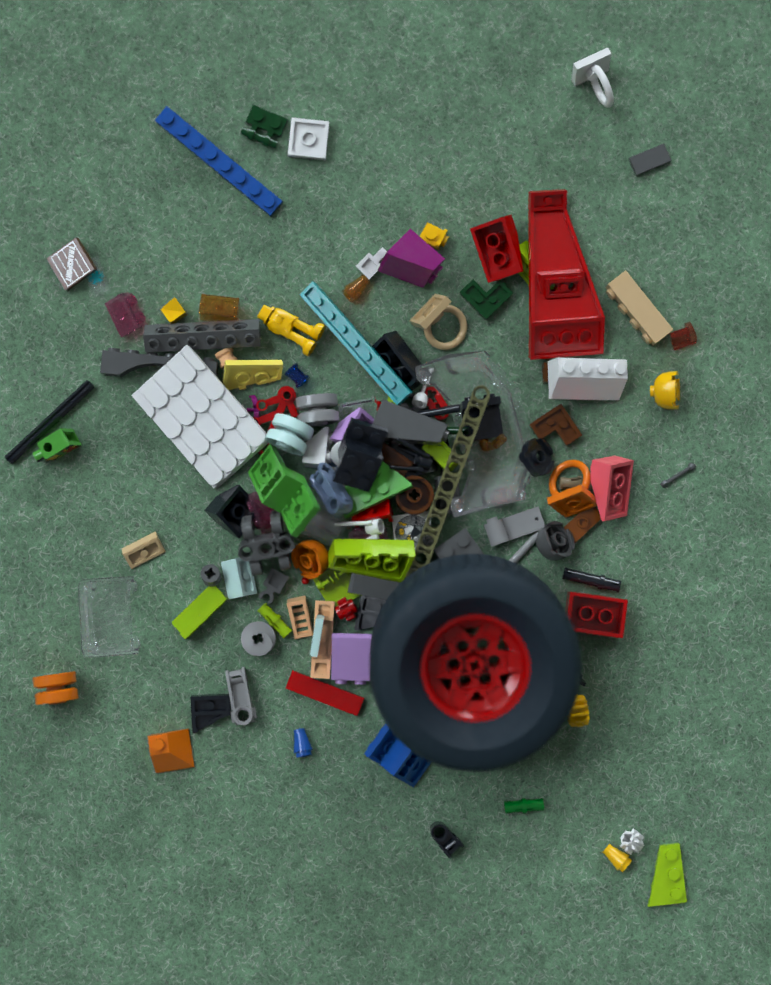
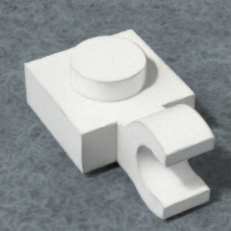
(369, 264)

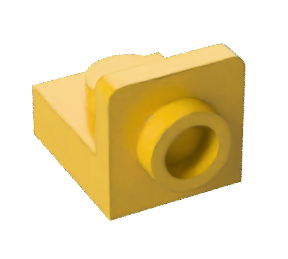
(434, 236)

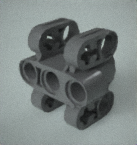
(275, 539)

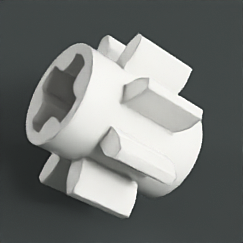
(632, 841)

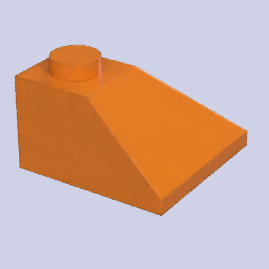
(171, 750)

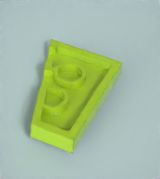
(668, 878)

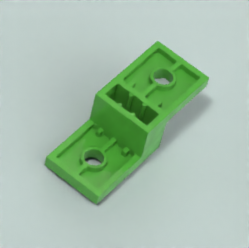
(283, 490)

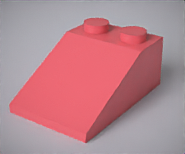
(611, 485)

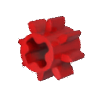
(346, 609)

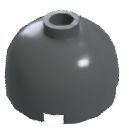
(555, 541)

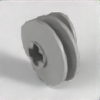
(261, 648)

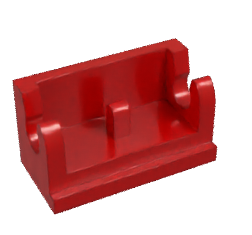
(379, 511)

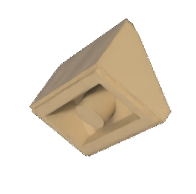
(143, 550)

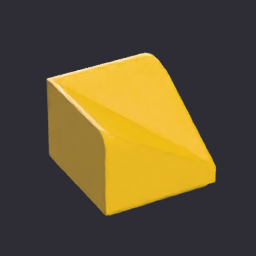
(173, 311)

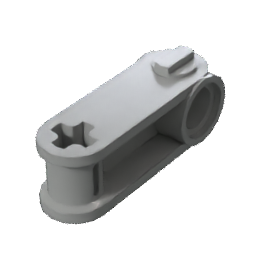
(240, 696)

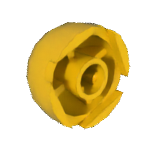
(666, 390)

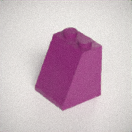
(412, 260)

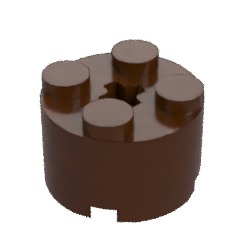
(422, 503)

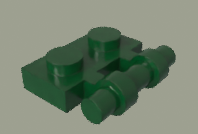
(266, 121)

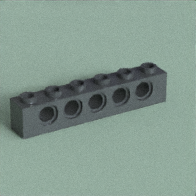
(202, 335)

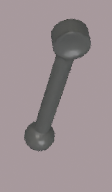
(691, 466)

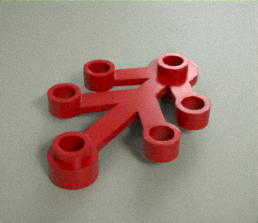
(280, 409)

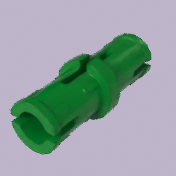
(524, 805)

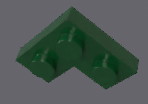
(486, 302)

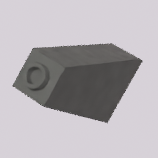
(410, 425)
(371, 586)

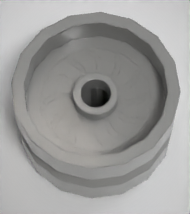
(318, 409)

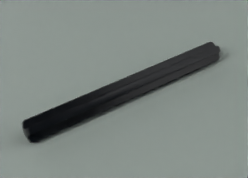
(49, 422)

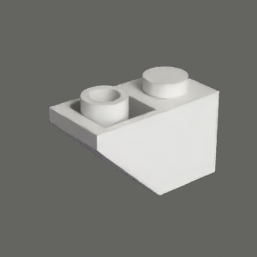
(318, 449)

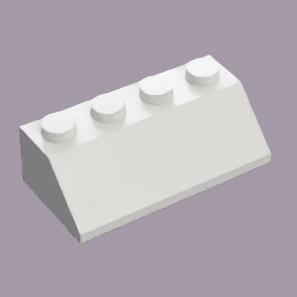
(586, 378)

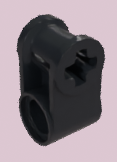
(447, 841)

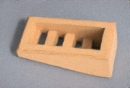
(298, 601)

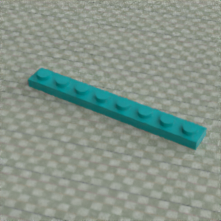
(356, 343)

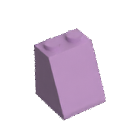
(350, 658)

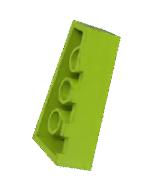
(372, 557)

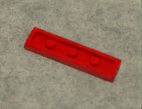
(324, 693)

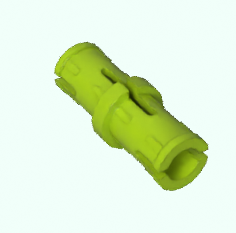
(274, 620)

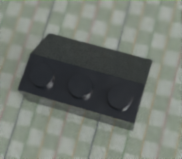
(399, 358)

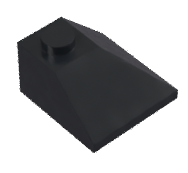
(229, 509)

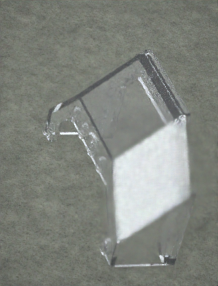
(494, 475)

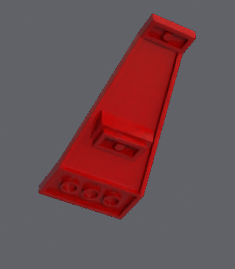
(564, 318)

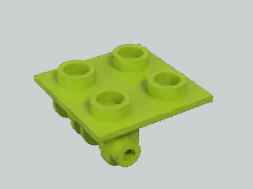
(334, 585)

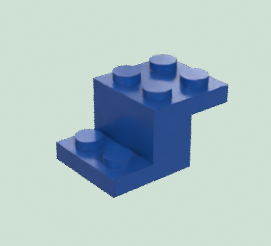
(396, 757)

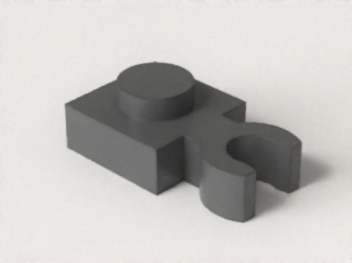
(274, 582)

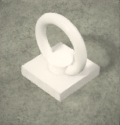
(591, 69)

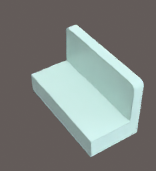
(238, 578)

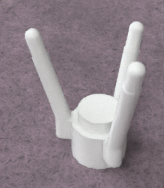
(372, 527)

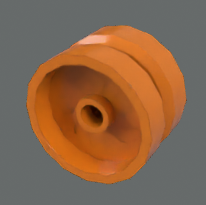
(55, 687)

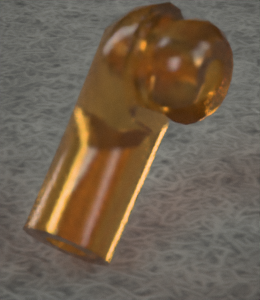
(495, 444)

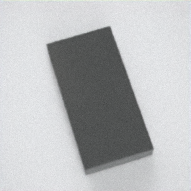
(649, 159)

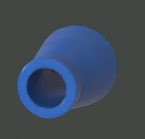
(301, 743)

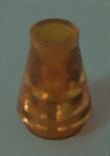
(354, 289)

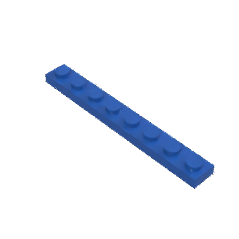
(218, 161)

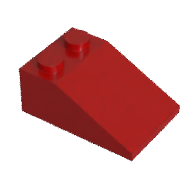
(498, 248)

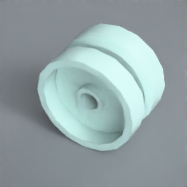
(289, 434)

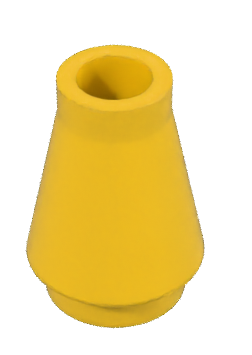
(617, 857)

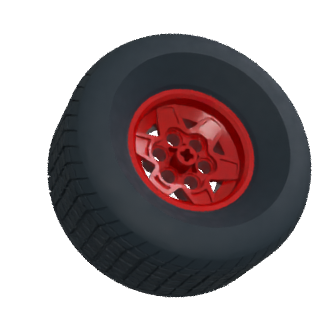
(510, 716)

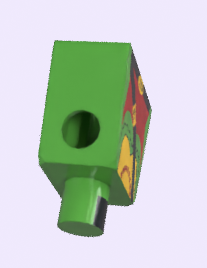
(57, 445)

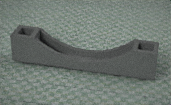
(121, 363)

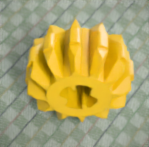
(580, 713)

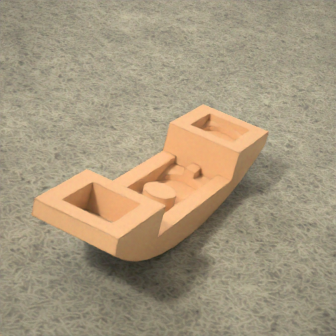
(322, 663)

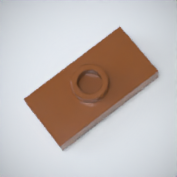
(583, 523)

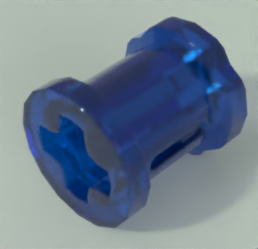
(297, 376)

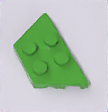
(385, 486)

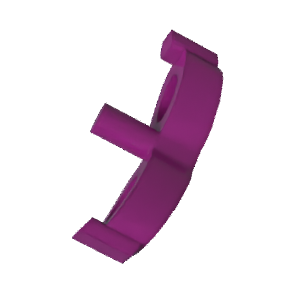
(256, 412)

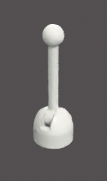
(420, 399)

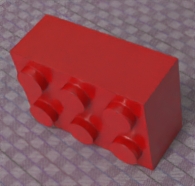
(597, 614)

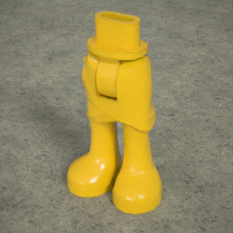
(282, 323)

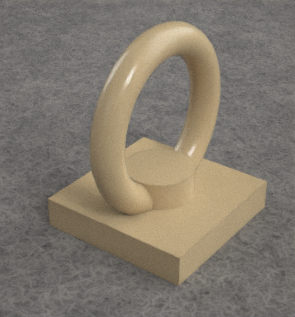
(432, 313)

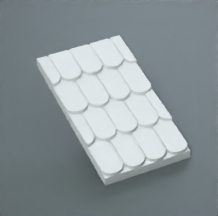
(201, 417)

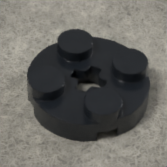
(528, 456)

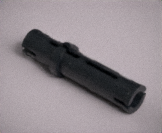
(591, 579)

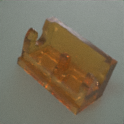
(218, 308)

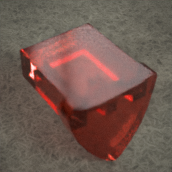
(683, 337)

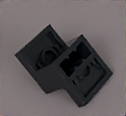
(360, 454)

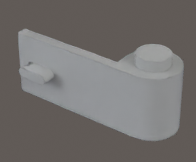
(513, 526)

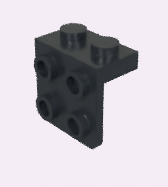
(491, 420)

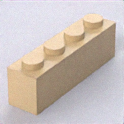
(638, 308)

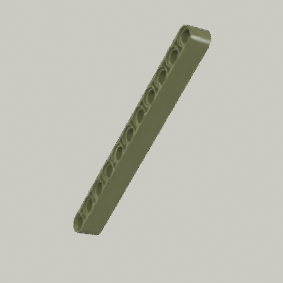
(454, 477)

